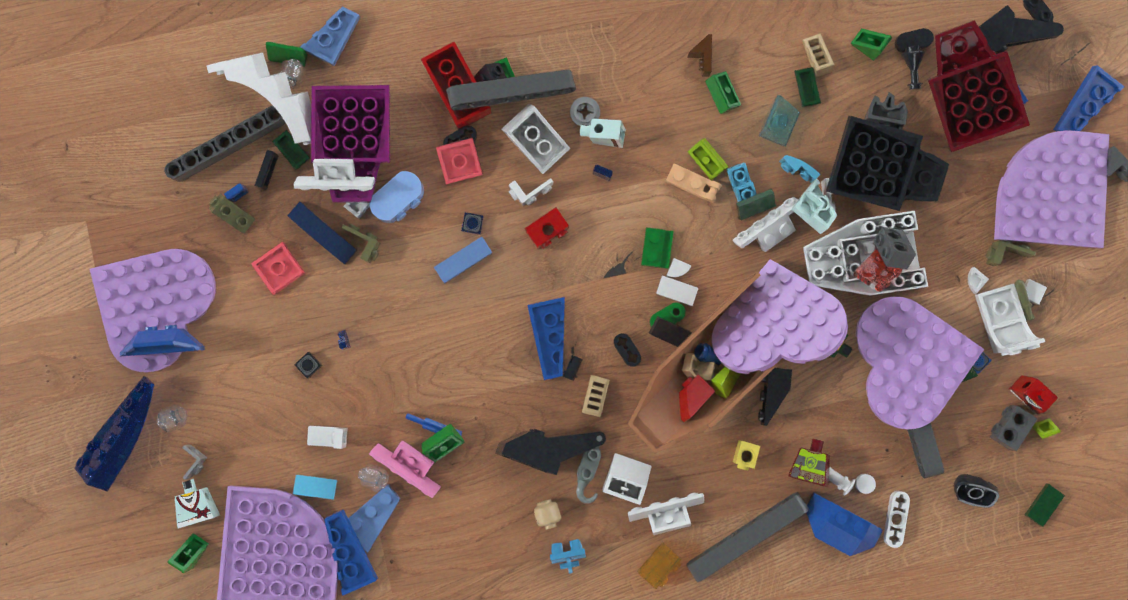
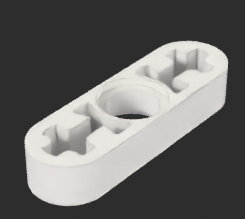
(902, 525)

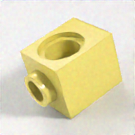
(746, 446)

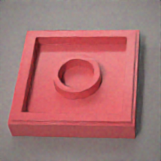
(459, 160)
(278, 268)

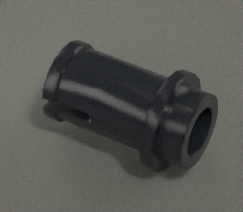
(572, 368)

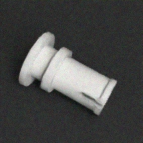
(841, 481)

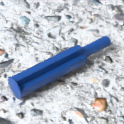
(428, 424)

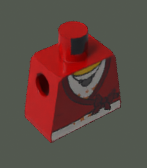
(1035, 395)

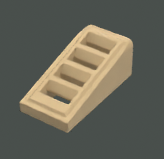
(822, 66)
(604, 390)

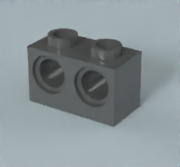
(894, 248)
(1017, 431)

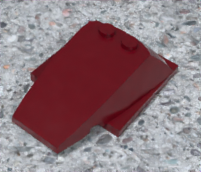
(974, 88)

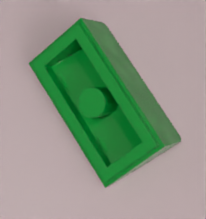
(280, 52)
(723, 92)
(442, 443)

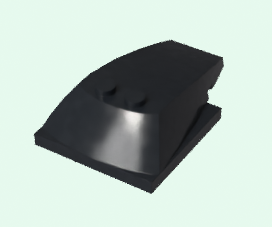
(884, 166)

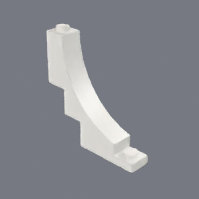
(254, 73)

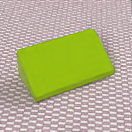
(707, 159)

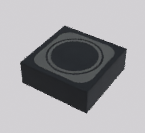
(308, 365)

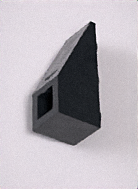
(776, 387)

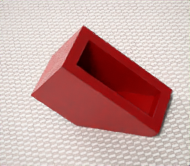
(693, 396)

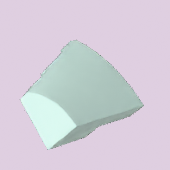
(815, 208)

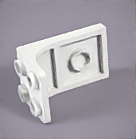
(1006, 321)

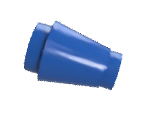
(706, 353)

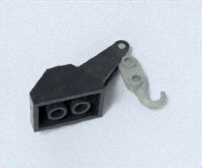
(547, 452)

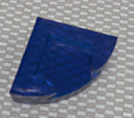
(344, 341)

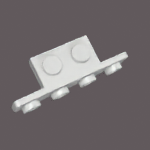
(334, 175)
(770, 229)
(667, 515)

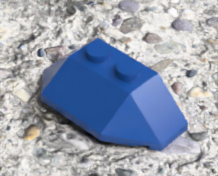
(161, 341)
(840, 527)

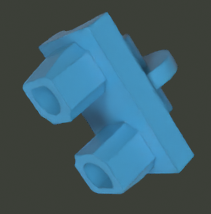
(576, 552)

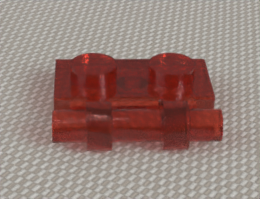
(871, 271)

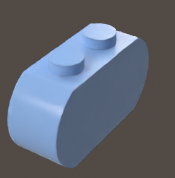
(397, 197)

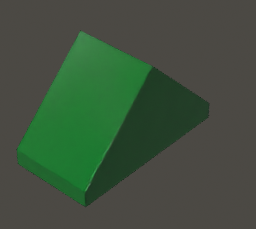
(870, 43)
(188, 554)

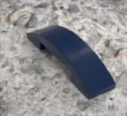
(322, 233)

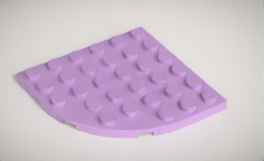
(1055, 191)
(274, 548)

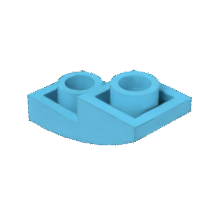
(793, 164)
(741, 182)
(314, 487)

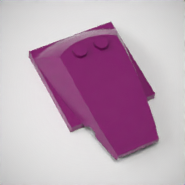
(352, 125)

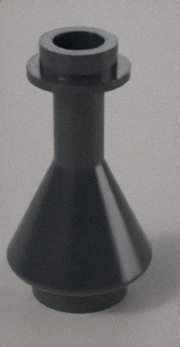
(913, 58)

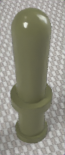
(1023, 296)

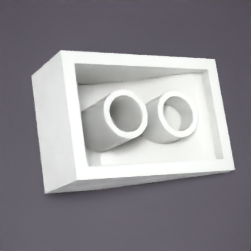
(536, 138)

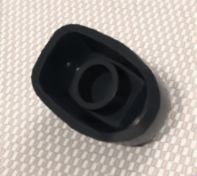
(975, 491)

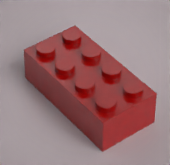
(446, 69)

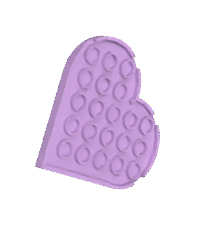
(151, 292)
(779, 320)
(913, 361)

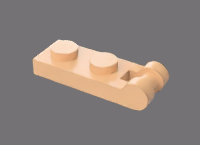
(693, 183)

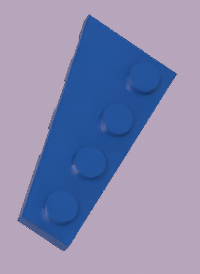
(1091, 96)
(548, 331)
(353, 564)

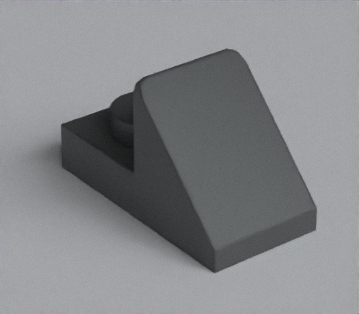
(1117, 163)

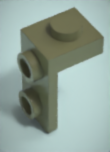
(231, 213)
(996, 251)
(370, 252)

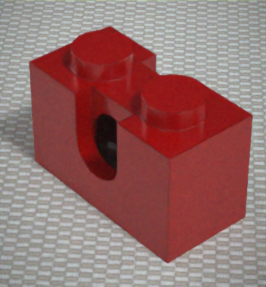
(553, 219)

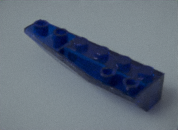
(116, 439)

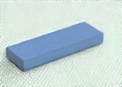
(463, 260)

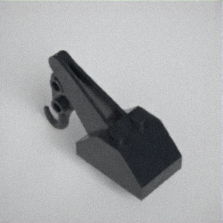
(1007, 31)

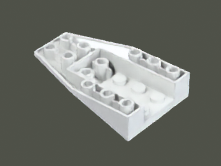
(837, 255)

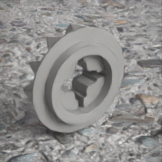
(579, 105)

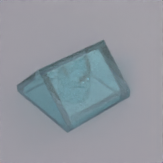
(779, 121)

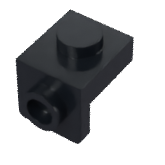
(490, 72)

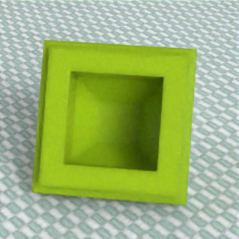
(1046, 428)

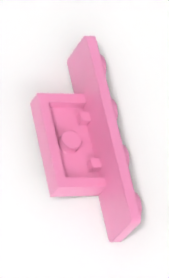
(409, 465)

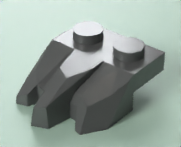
(887, 113)

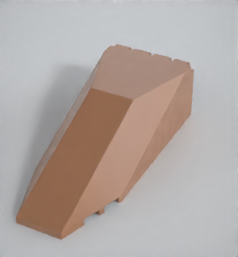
(658, 411)

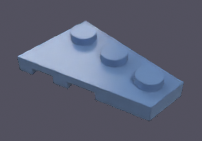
(332, 37)
(373, 516)

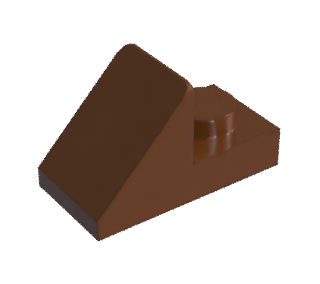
(704, 51)

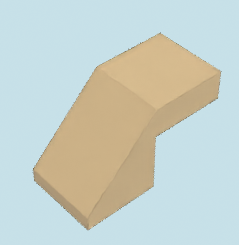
(693, 367)

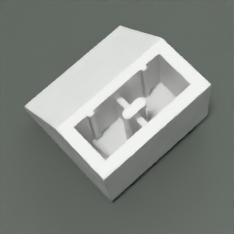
(627, 478)

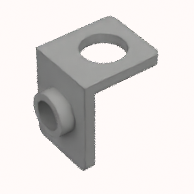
(197, 466)

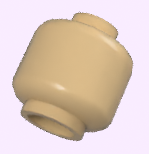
(547, 514)

